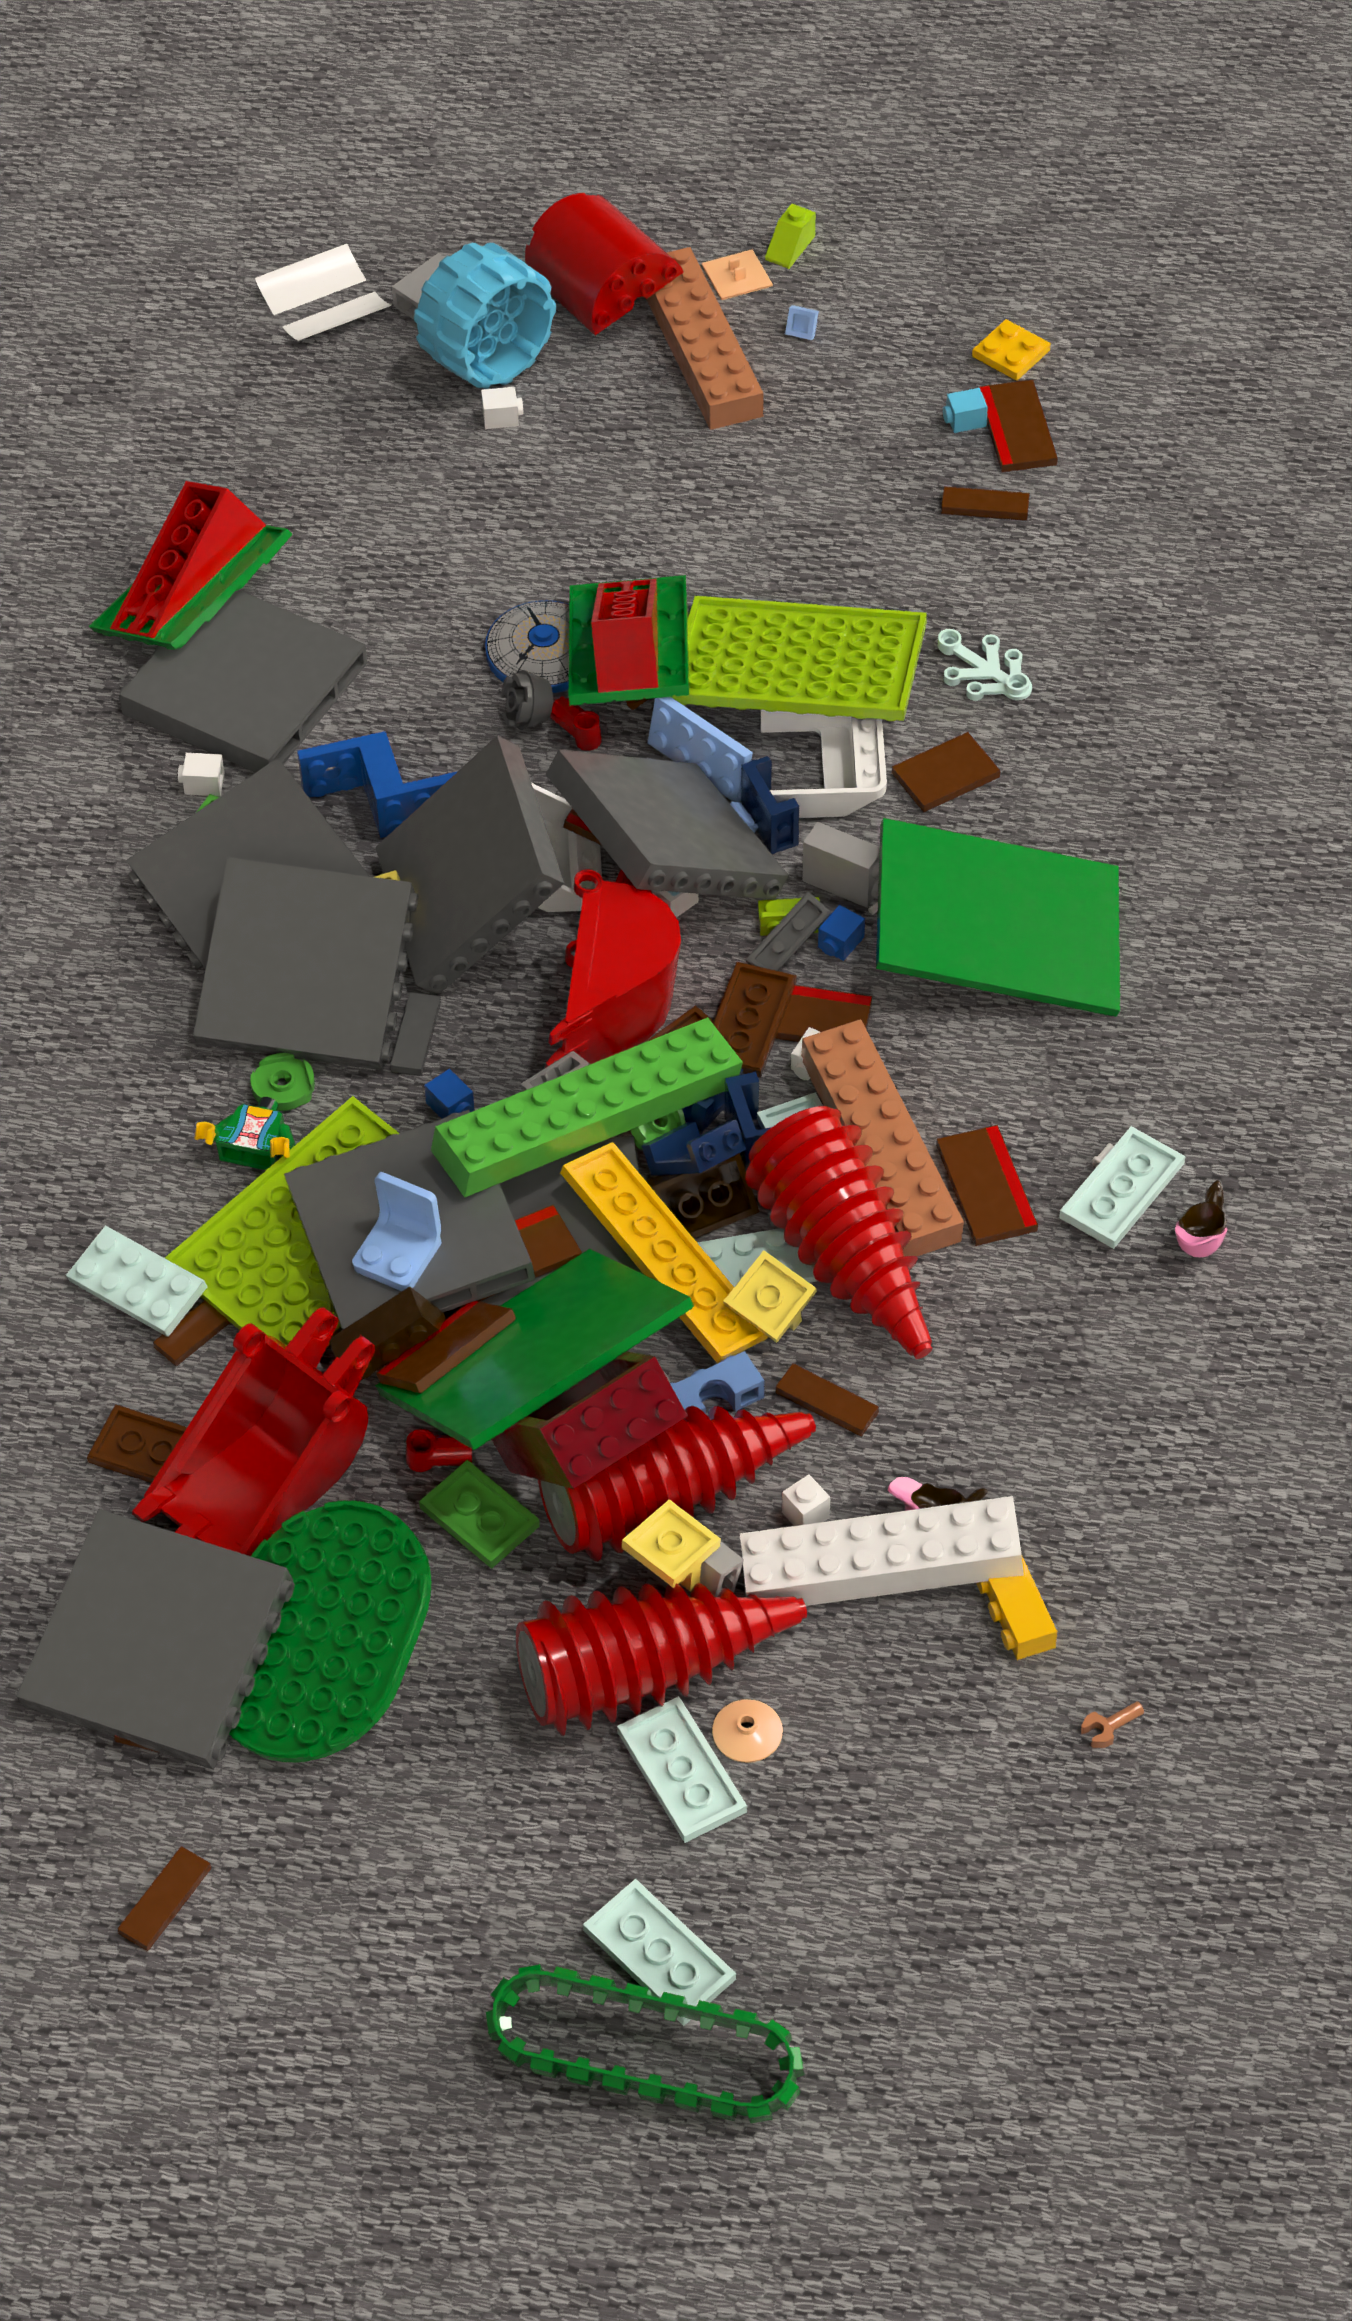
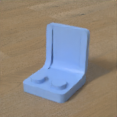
(403, 1235)

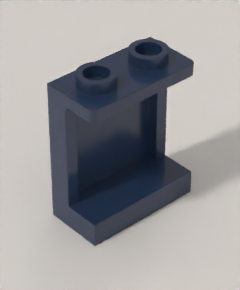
(775, 821)
(742, 1105)
(689, 1152)

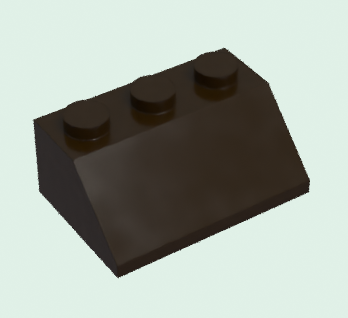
(708, 1198)
(392, 1328)

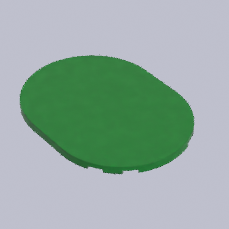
(340, 1635)

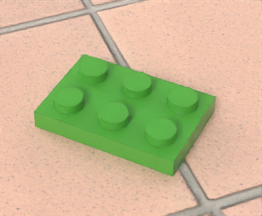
(479, 1514)

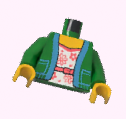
(250, 1135)

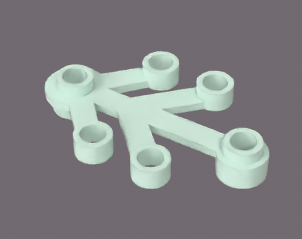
(1013, 686)

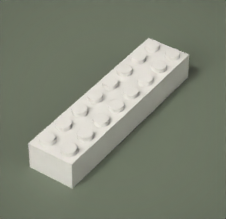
(884, 1553)

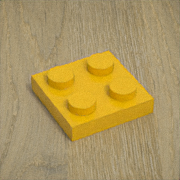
(1011, 349)

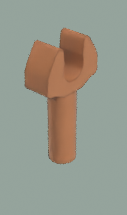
(1109, 1724)

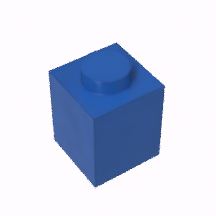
(841, 933)
(448, 1095)

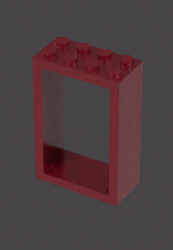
(593, 1423)

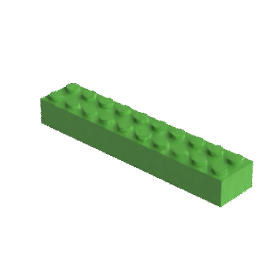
(584, 1107)

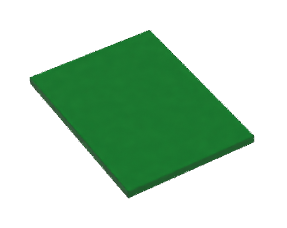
(998, 917)
(560, 1336)

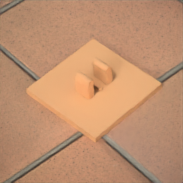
(737, 274)

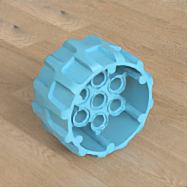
(484, 314)

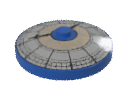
(532, 640)

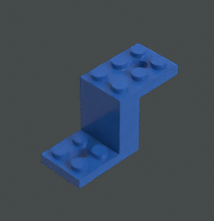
(370, 764)

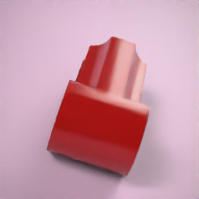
(579, 723)
(440, 1451)

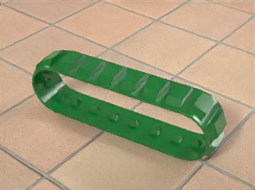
(637, 1998)

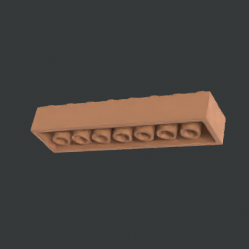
(706, 346)
(856, 1082)

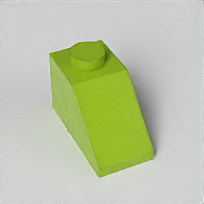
(791, 236)

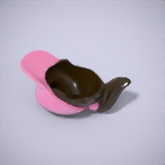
(1203, 1224)
(924, 1496)

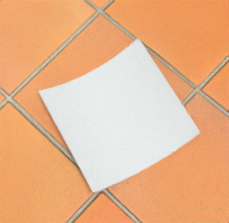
(315, 279)

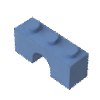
(731, 1379)

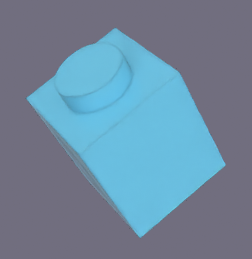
(966, 410)

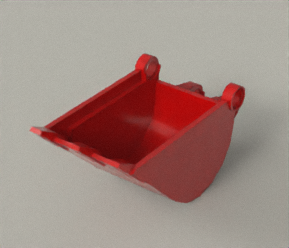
(620, 969)
(264, 1438)

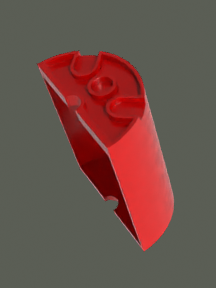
(596, 259)

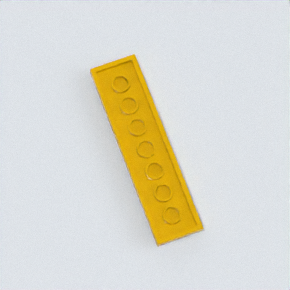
(660, 1247)

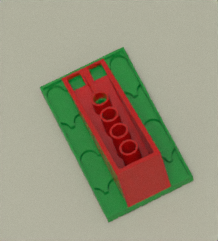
(195, 565)
(628, 640)

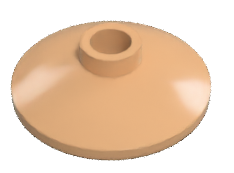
(747, 1743)

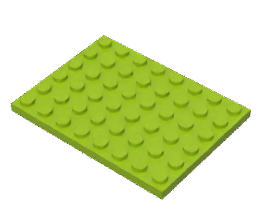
(802, 657)
(256, 1247)

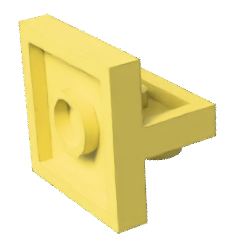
(770, 1296)
(672, 1545)

